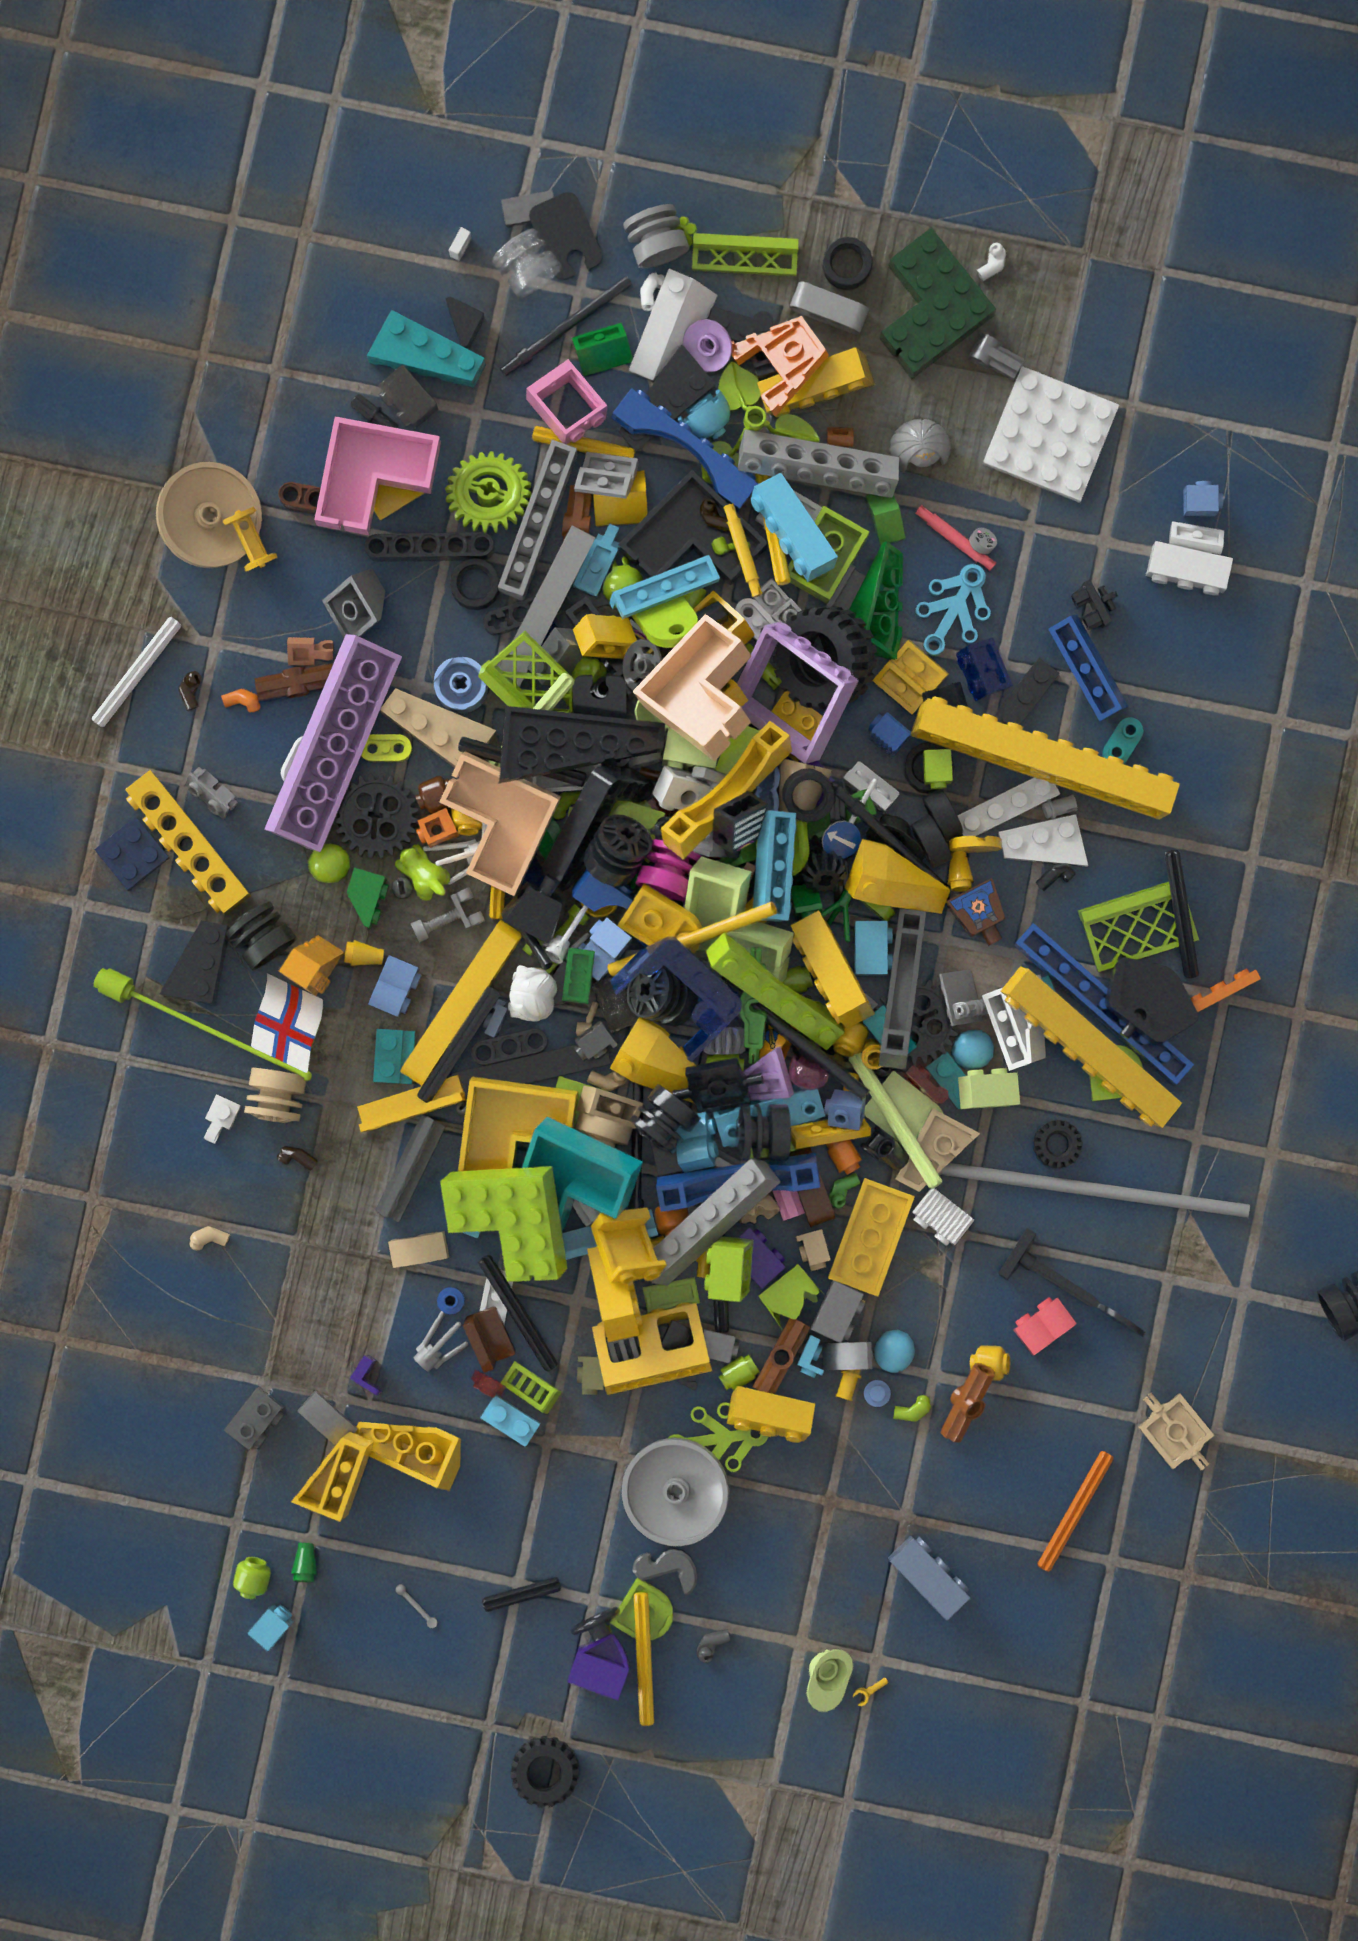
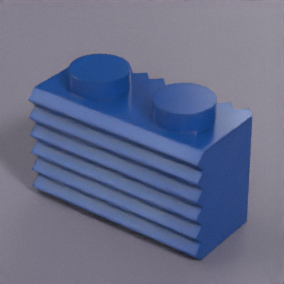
(888, 733)

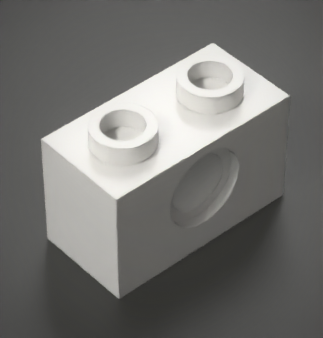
(674, 783)

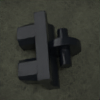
(1099, 615)

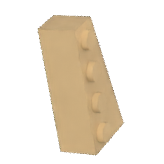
(433, 725)

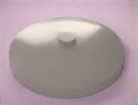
(675, 1491)

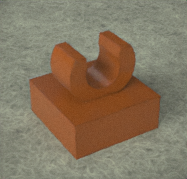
(840, 436)

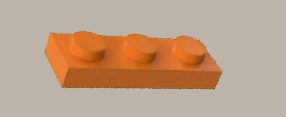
(1222, 990)

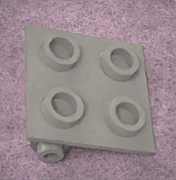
(962, 998)

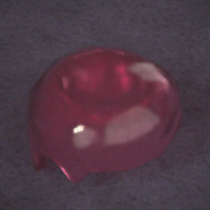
(807, 1075)

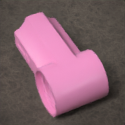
(789, 1204)

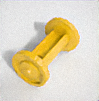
(250, 539)

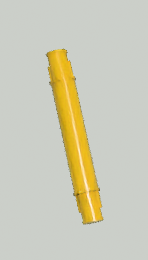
(743, 550)

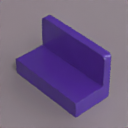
(362, 1371)

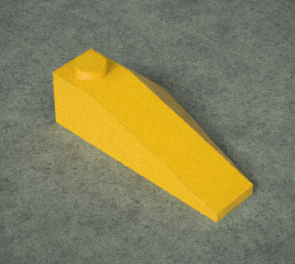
(891, 880)
(652, 1058)
(417, 1451)

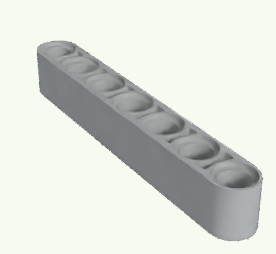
(551, 594)

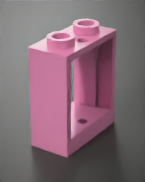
(553, 381)

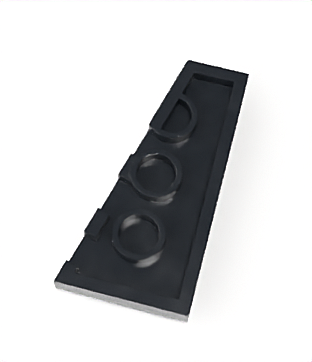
(675, 389)

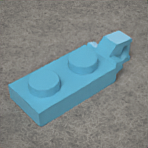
(598, 562)

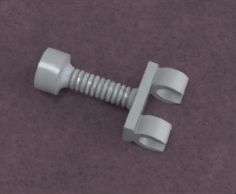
(423, 929)

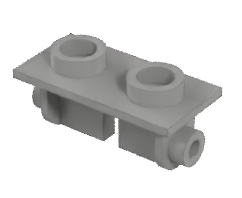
(201, 785)

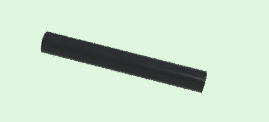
(537, 949)

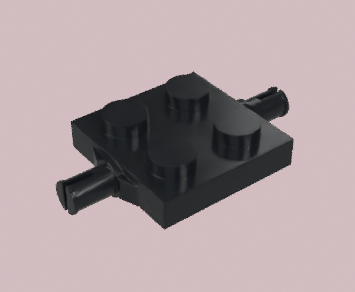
(718, 1085)

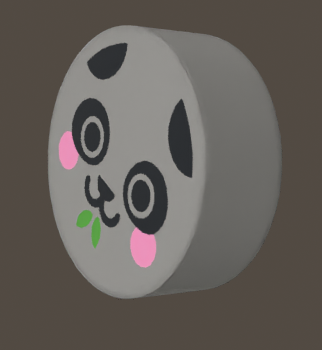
(983, 541)

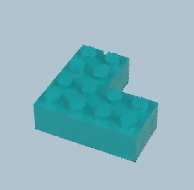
(583, 1169)

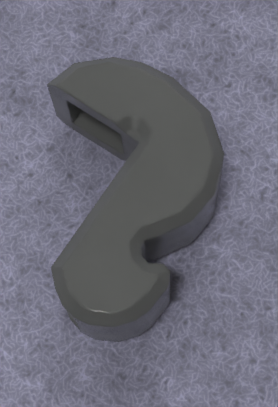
(668, 1562)

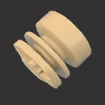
(275, 1095)
(603, 1130)

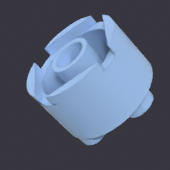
(465, 699)

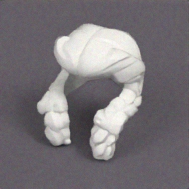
(531, 994)

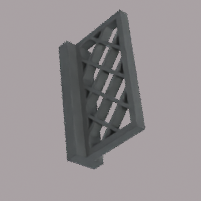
(410, 1168)

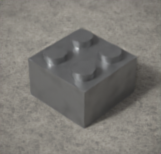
(837, 1312)

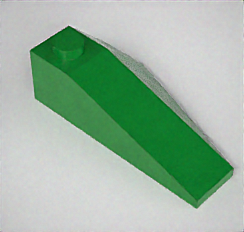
(879, 602)

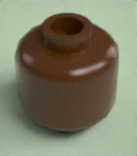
(431, 793)

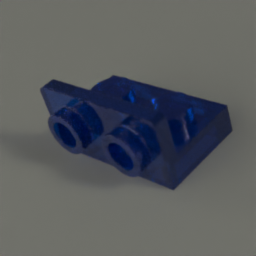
(983, 669)

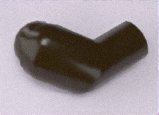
(299, 1155)

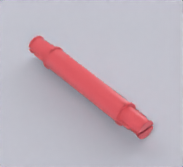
(954, 537)

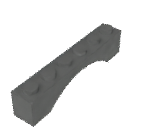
(902, 988)

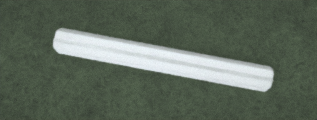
(136, 672)

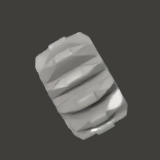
(727, 1042)

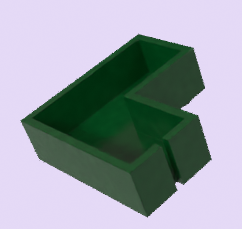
(947, 306)

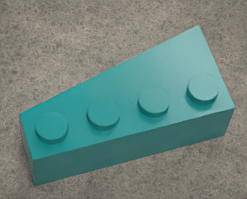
(424, 352)

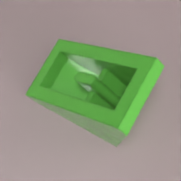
(886, 518)

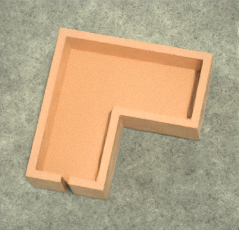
(688, 685)
(515, 818)

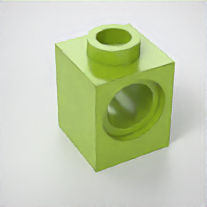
(937, 768)

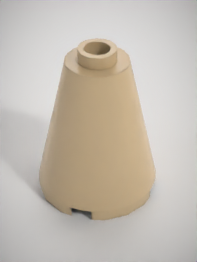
(805, 793)

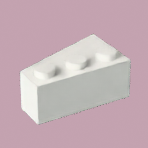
(1017, 1037)

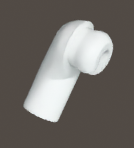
(995, 262)
(647, 290)

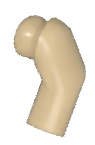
(206, 1235)

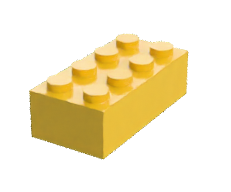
(828, 964)

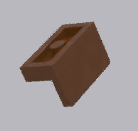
(488, 1337)

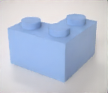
(608, 943)

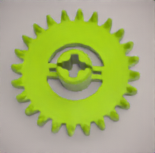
(490, 513)

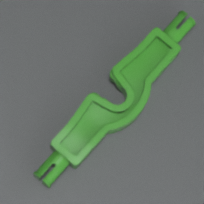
(753, 1018)

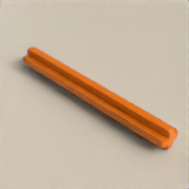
(1075, 1511)

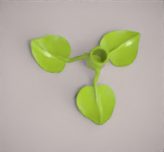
(742, 389)

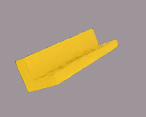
(408, 1105)

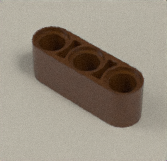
(305, 494)
(815, 1200)

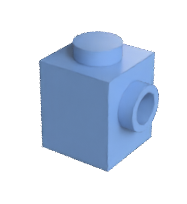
(1202, 499)
(845, 1110)

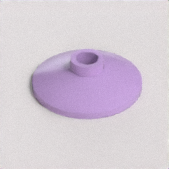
(697, 343)

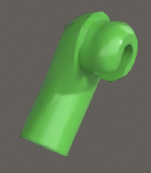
(840, 1188)

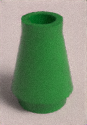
(304, 1565)

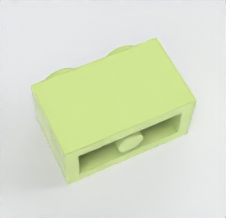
(988, 1090)

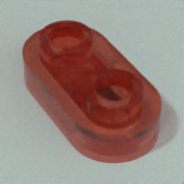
(487, 1384)

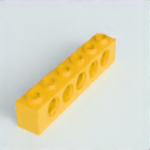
(150, 786)

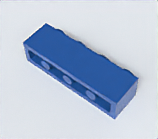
(1088, 667)

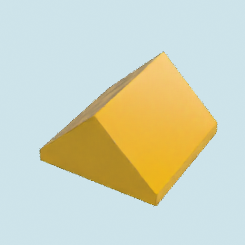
(621, 510)

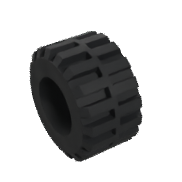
(544, 1795)

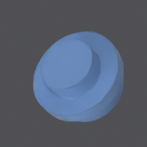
(877, 1393)

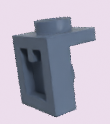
(494, 1022)

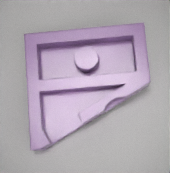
(775, 1076)

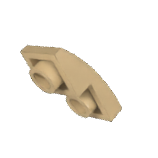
(418, 1249)

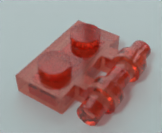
(920, 1079)

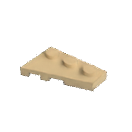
(941, 1141)

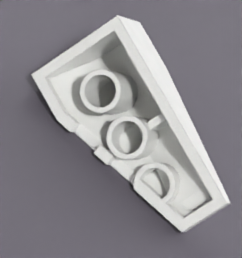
(675, 309)

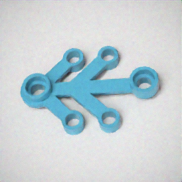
(956, 606)

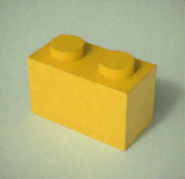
(604, 636)

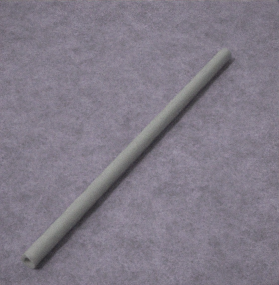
(1096, 1189)

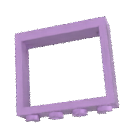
(802, 748)

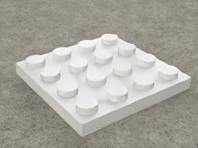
(1050, 434)

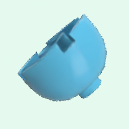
(708, 416)

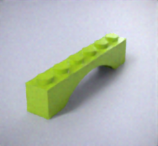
(747, 973)

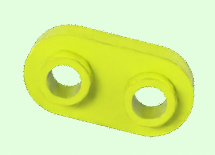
(385, 748)

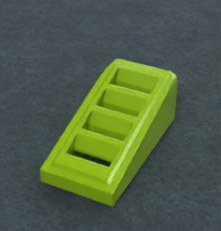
(550, 1399)

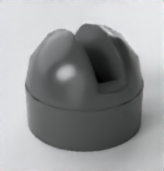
(408, 887)

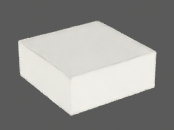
(460, 244)

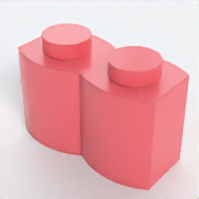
(1044, 1326)

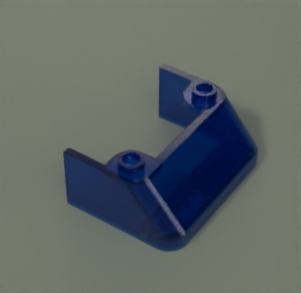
(718, 1001)

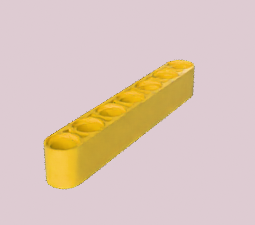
(461, 1001)

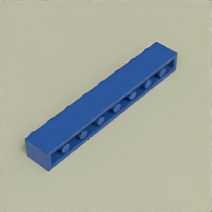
(1091, 995)

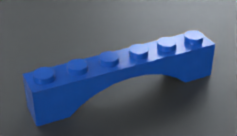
(642, 417)
(694, 1187)

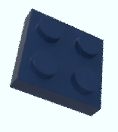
(132, 853)

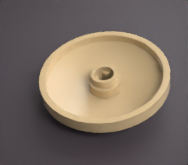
(193, 511)

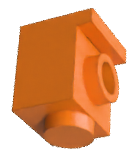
(439, 819)

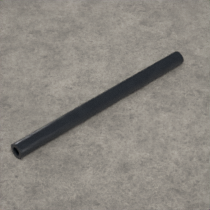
(807, 1048)

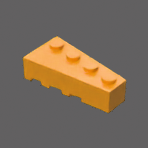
(312, 964)

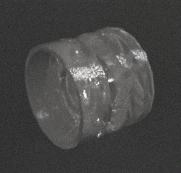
(524, 259)

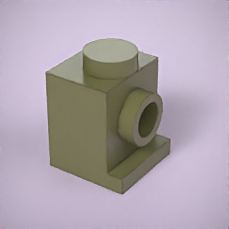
(590, 1375)

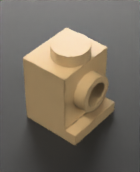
(814, 1249)

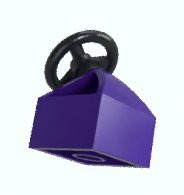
(601, 1662)

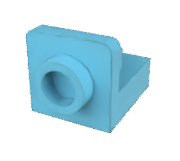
(810, 1352)

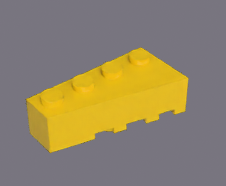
(834, 377)

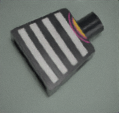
(738, 823)

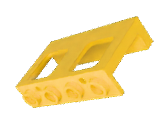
(655, 1363)

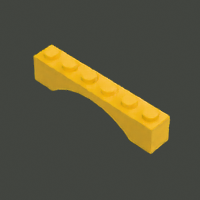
(759, 759)

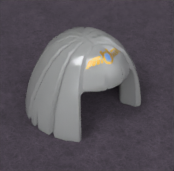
(920, 443)

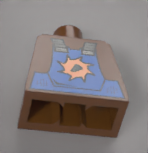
(979, 911)

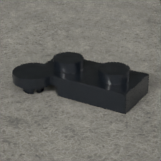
(740, 326)

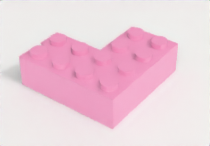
(360, 460)

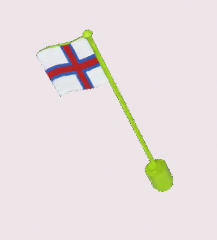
(282, 1027)

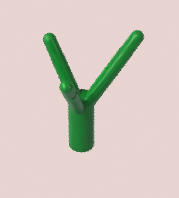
(836, 908)

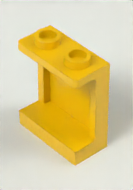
(626, 1246)

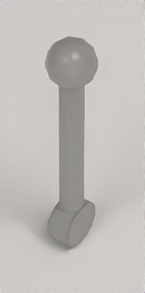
(431, 1621)

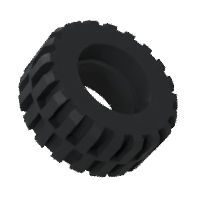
(853, 652)

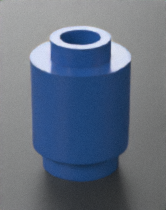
(459, 1300)

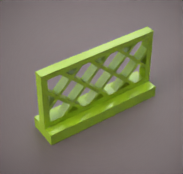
(508, 690)
(1125, 905)

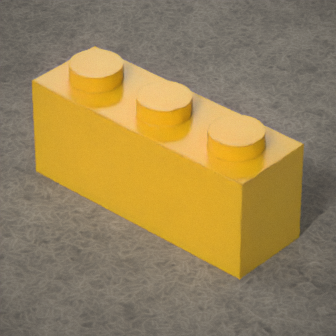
(770, 1414)

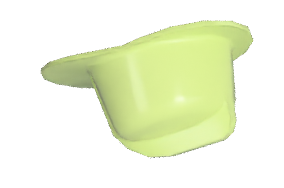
(828, 1679)

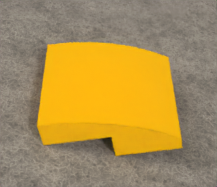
(910, 676)

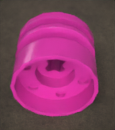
(668, 872)

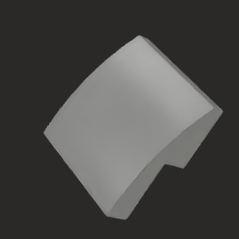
(606, 475)

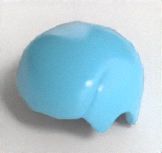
(972, 1049)
(894, 1351)

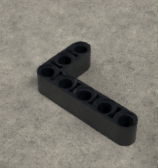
(593, 805)

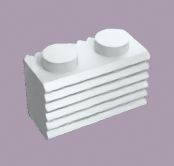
(942, 1217)

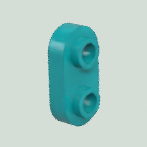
(1123, 741)

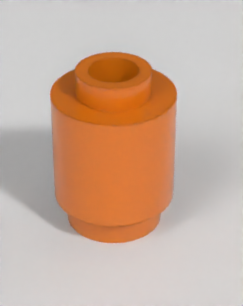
(844, 1156)

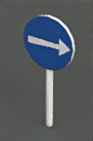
(843, 835)

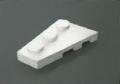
(1047, 841)

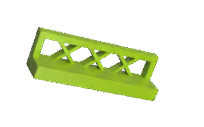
(745, 244)

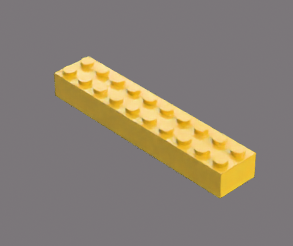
(1044, 758)

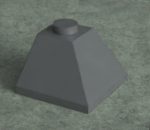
(356, 603)

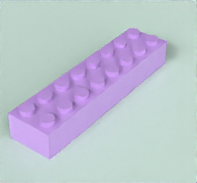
(333, 742)

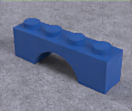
(598, 895)

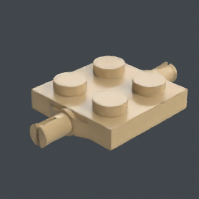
(1176, 1431)

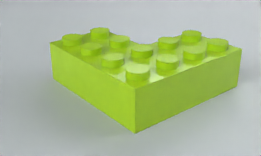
(519, 1206)

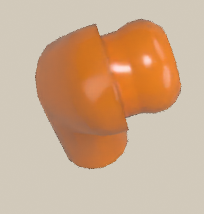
(243, 697)

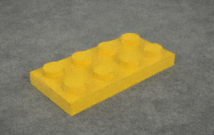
(871, 1237)

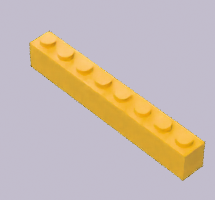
(1090, 1047)

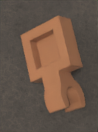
(305, 651)

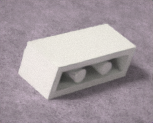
(1189, 568)

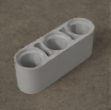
(829, 308)

